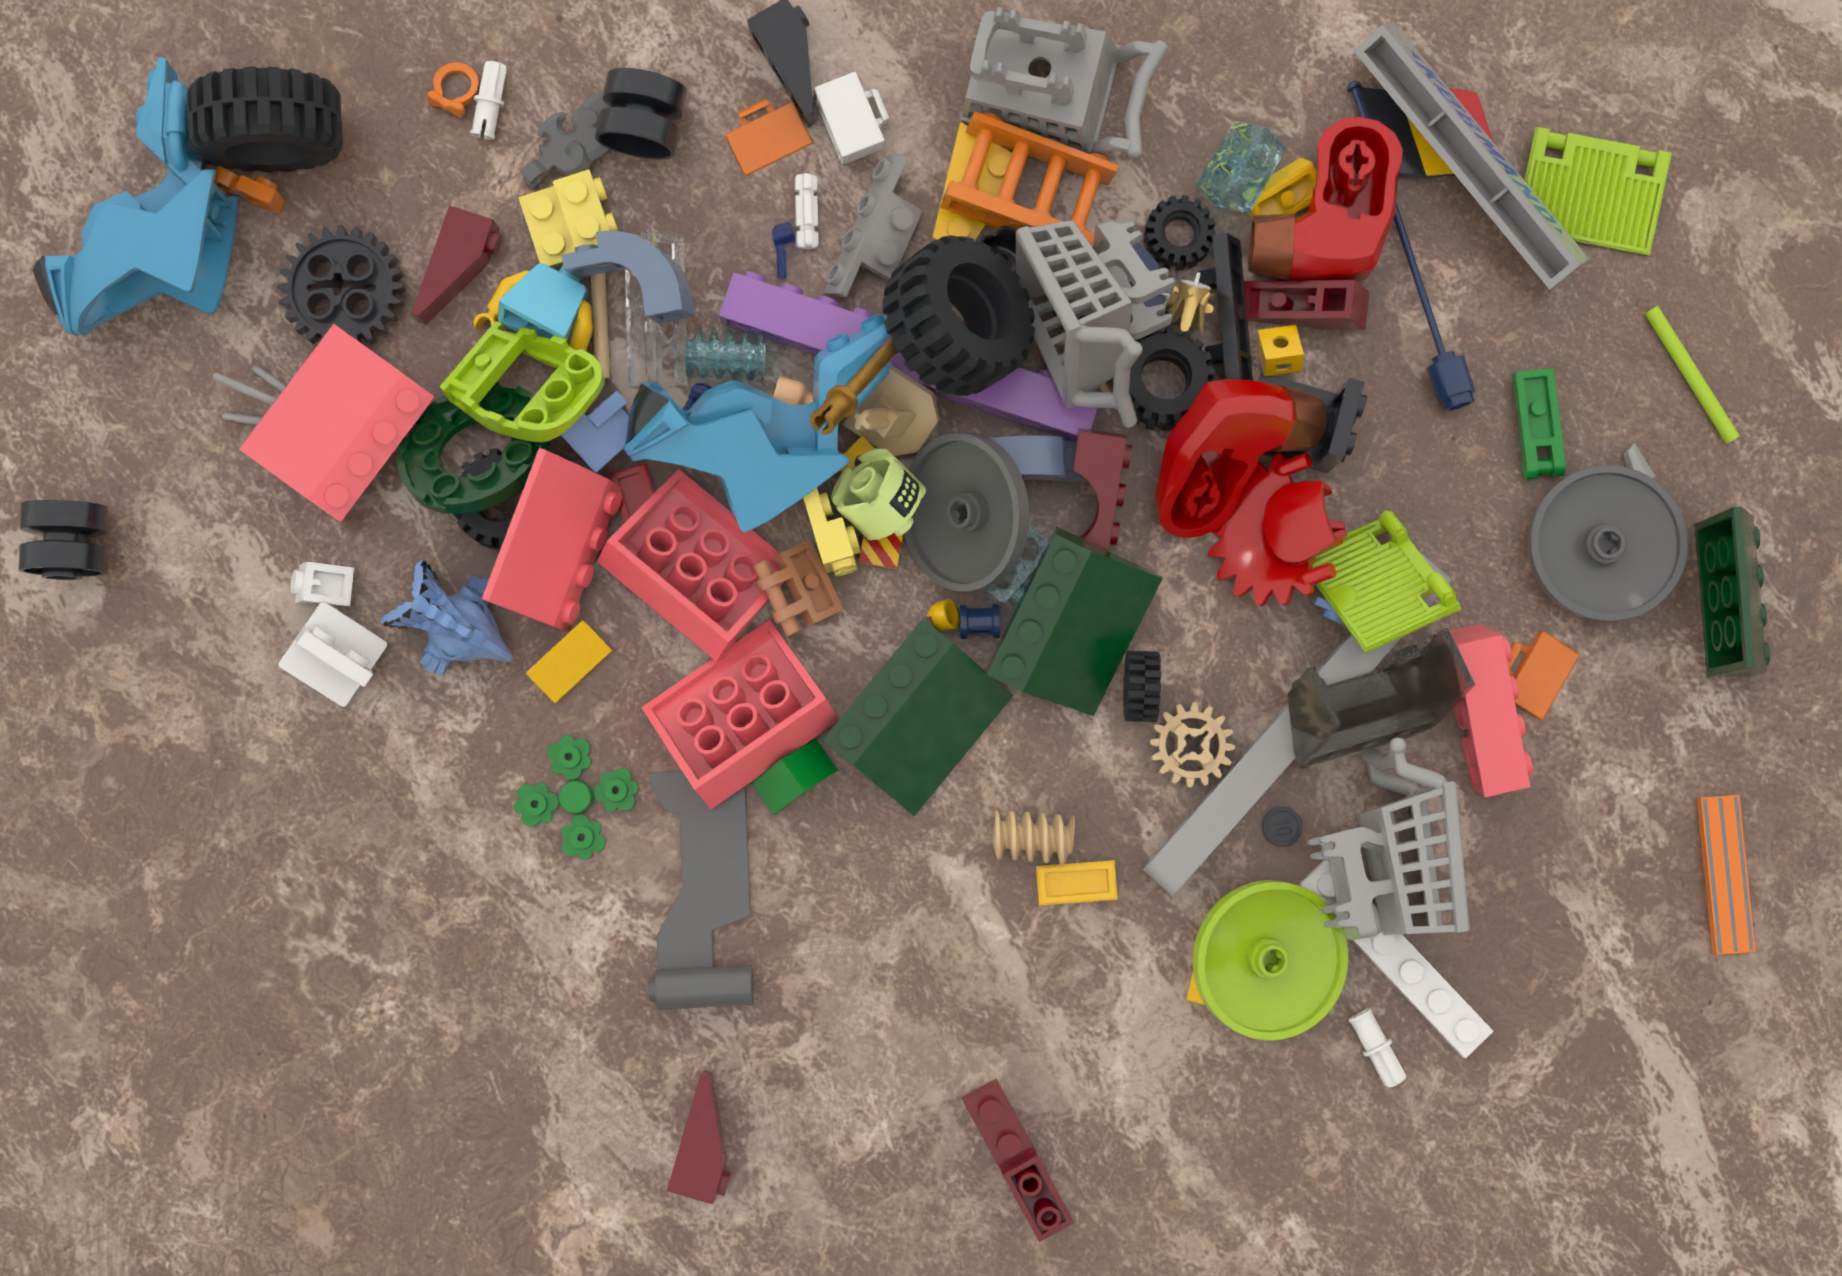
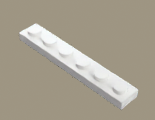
(1412, 976)

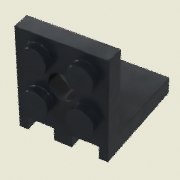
(1341, 414)

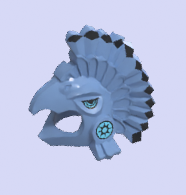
(456, 625)

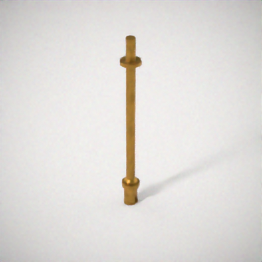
(842, 400)

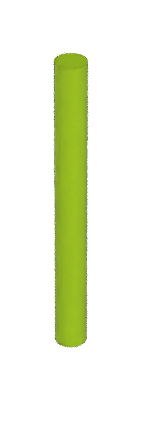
(1692, 375)

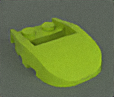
(556, 404)

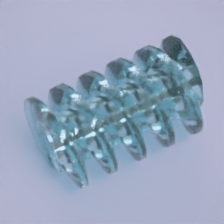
(726, 355)

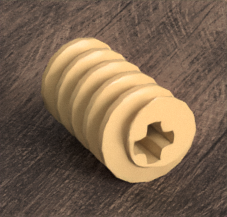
(1033, 837)

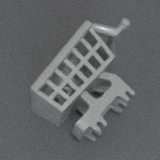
(1073, 92)
(1102, 345)
(1382, 849)

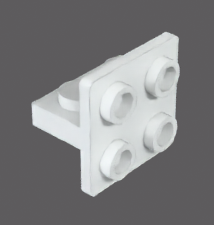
(333, 654)

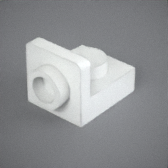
(321, 583)

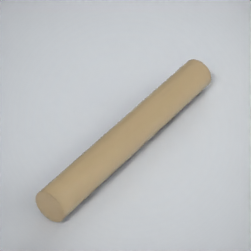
(600, 322)

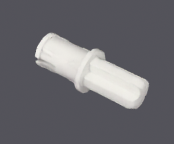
(489, 99)
(1377, 1048)

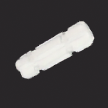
(806, 211)

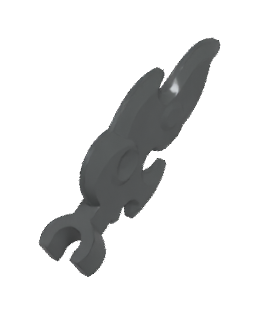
(568, 151)

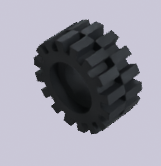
(1179, 210)
(1141, 686)

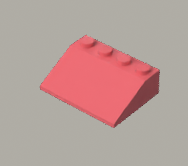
(336, 423)
(553, 541)
(691, 564)
(740, 714)

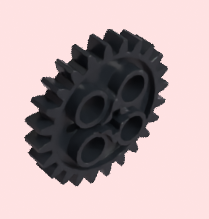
(344, 254)

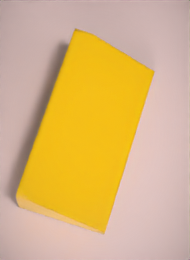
(1287, 190)
(569, 661)

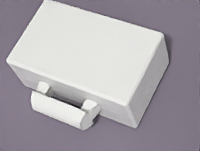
(850, 117)

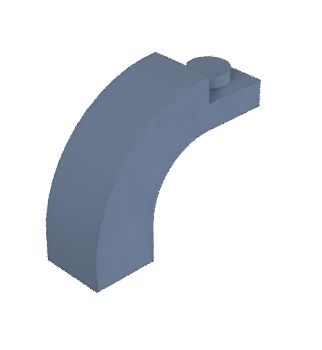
(662, 282)
(1041, 457)

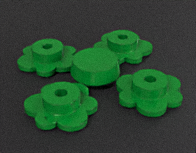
(576, 797)

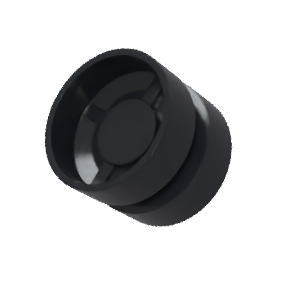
(641, 113)
(63, 549)

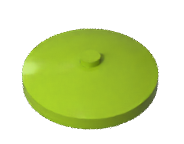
(1269, 960)

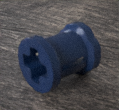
(980, 621)

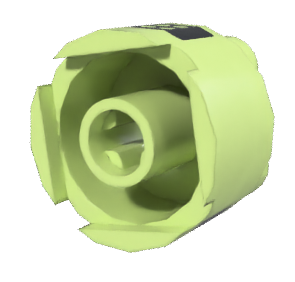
(878, 495)

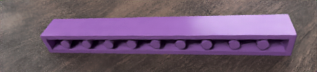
(809, 323)

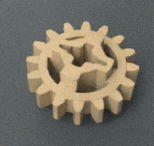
(1204, 758)

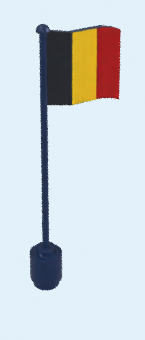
(1448, 372)

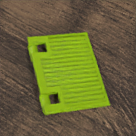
(1597, 189)
(1383, 585)

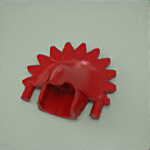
(1278, 534)

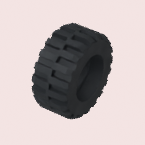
(264, 119)
(931, 333)

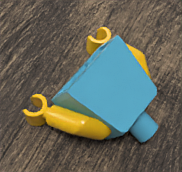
(545, 302)

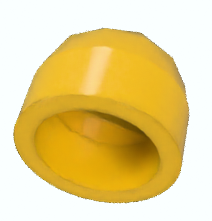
(944, 615)

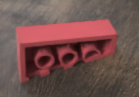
(1490, 715)

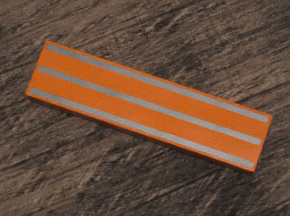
(1725, 875)

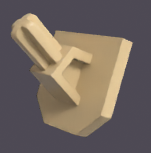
(896, 415)

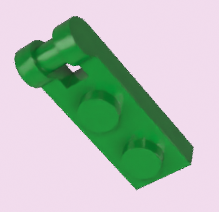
(1538, 422)

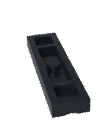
(1229, 281)

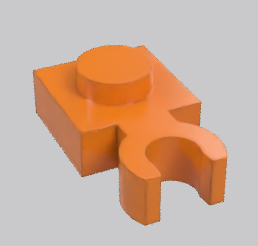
(257, 191)

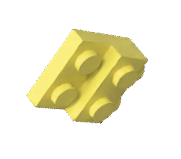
(566, 216)
(834, 540)

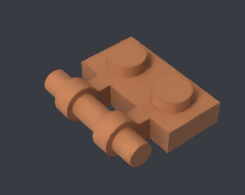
(807, 583)

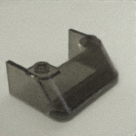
(1378, 705)

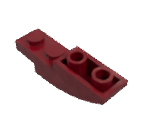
(1017, 1160)

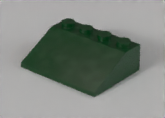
(1731, 594)
(1073, 623)
(918, 717)

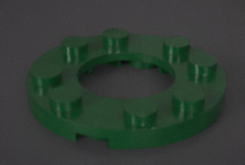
(446, 492)

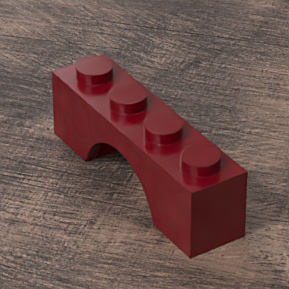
(1100, 459)

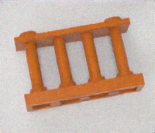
(1001, 209)

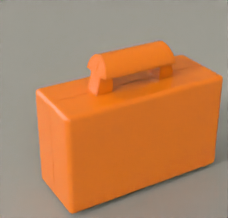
(768, 136)
(1541, 672)

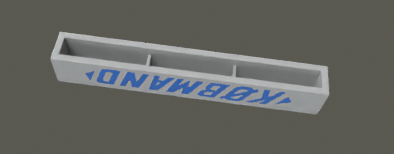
(1471, 155)

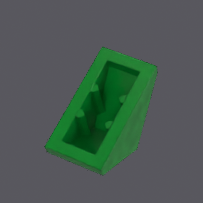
(794, 776)

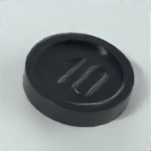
(1282, 826)

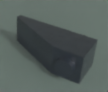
(784, 44)

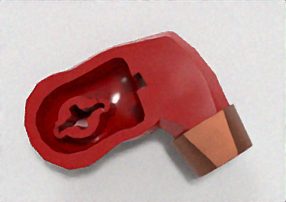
(1346, 213)
(1220, 444)

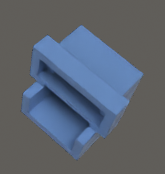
(600, 433)

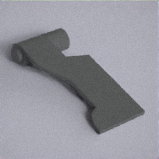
(711, 897)

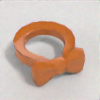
(456, 106)

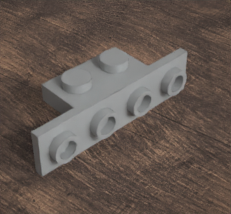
(879, 231)

